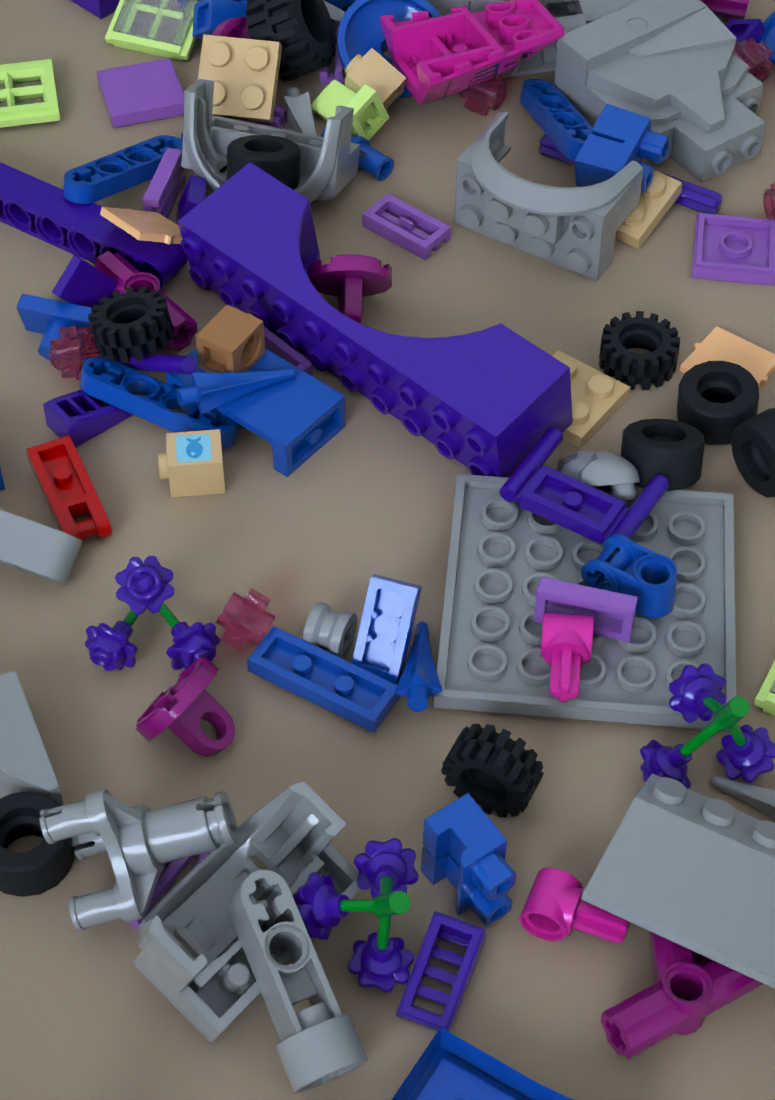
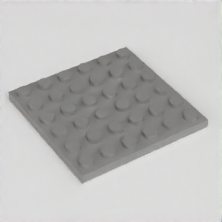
(488, 625)

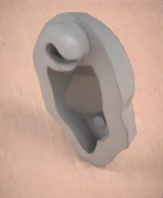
(602, 469)

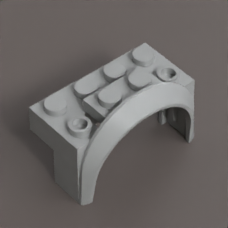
(325, 161)
(553, 223)
(193, 923)

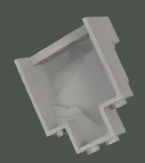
(673, 67)

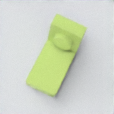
(368, 108)

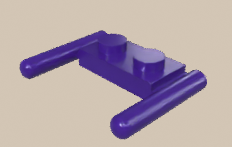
(573, 502)

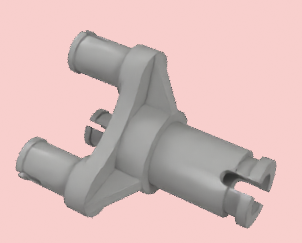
(137, 846)

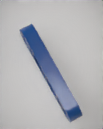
(555, 116)
(117, 170)
(116, 382)

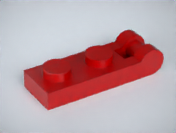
(68, 489)

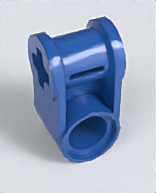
(634, 573)

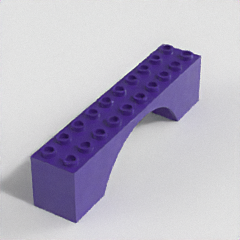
(468, 394)

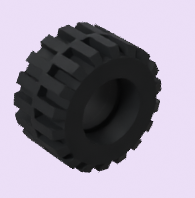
(302, 30)

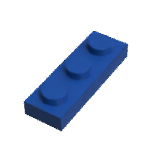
(323, 679)

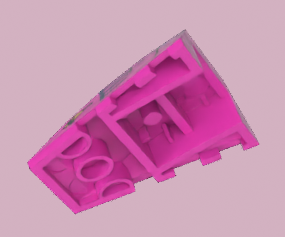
(465, 47)

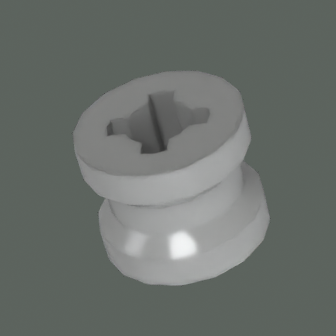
(330, 629)

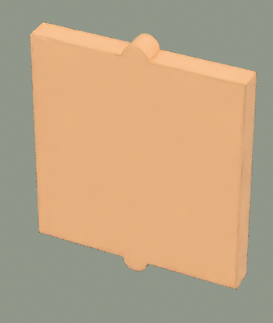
(144, 225)
(728, 347)

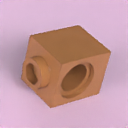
(230, 342)

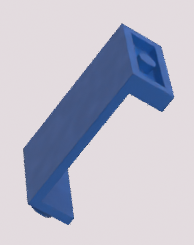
(291, 415)

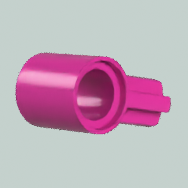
(566, 648)
(557, 908)

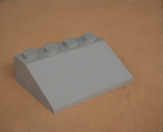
(693, 876)

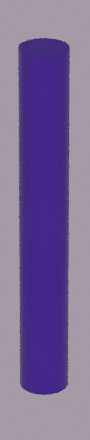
(163, 363)

